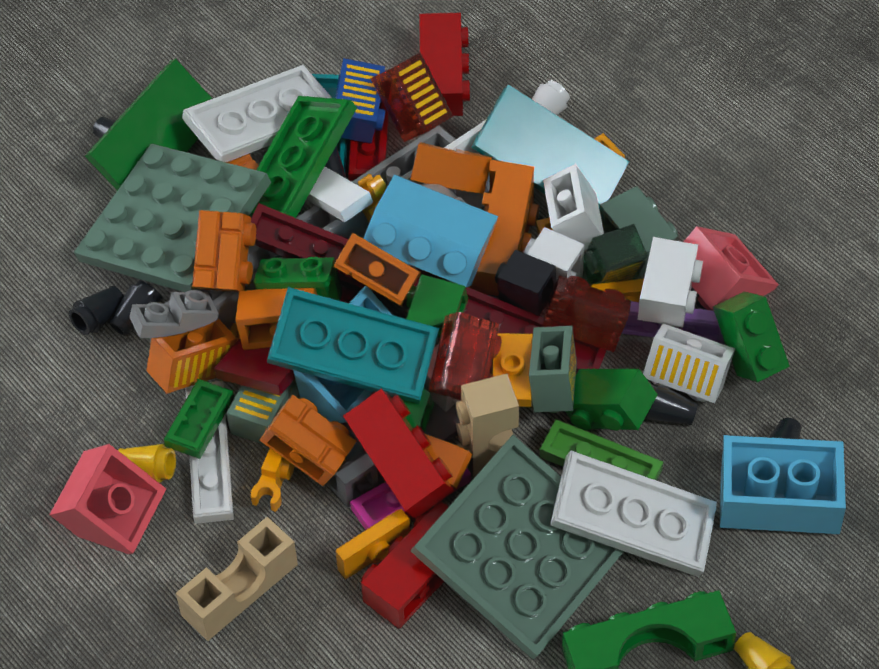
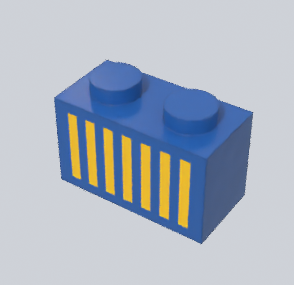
(356, 85)

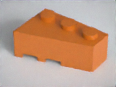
(513, 201)

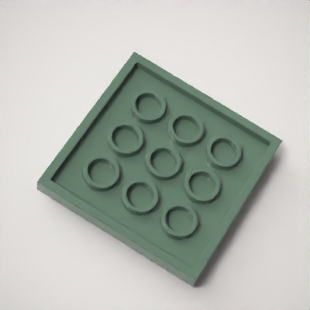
(155, 215)
(506, 556)

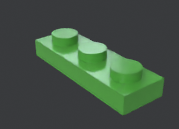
(566, 437)

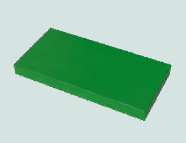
(150, 119)
(302, 150)

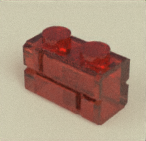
(593, 313)
(464, 353)

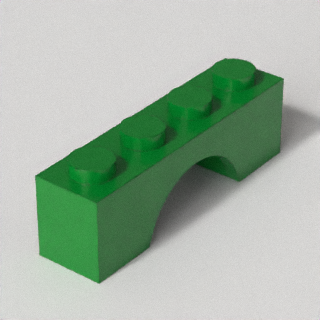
(429, 305)
(694, 625)

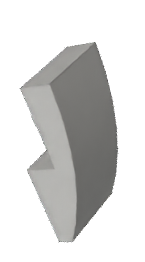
(183, 314)

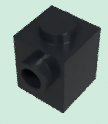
(526, 282)

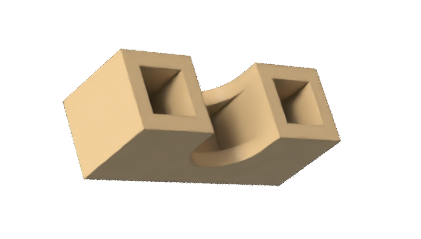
(486, 418)
(261, 561)

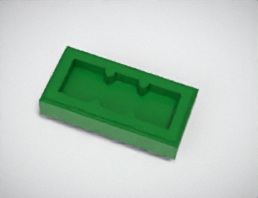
(198, 418)

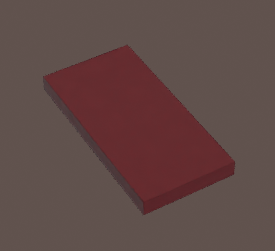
(251, 366)

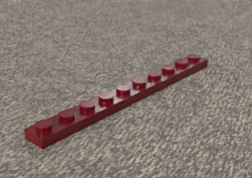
(299, 239)

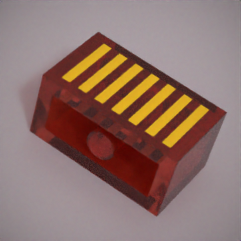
(412, 97)

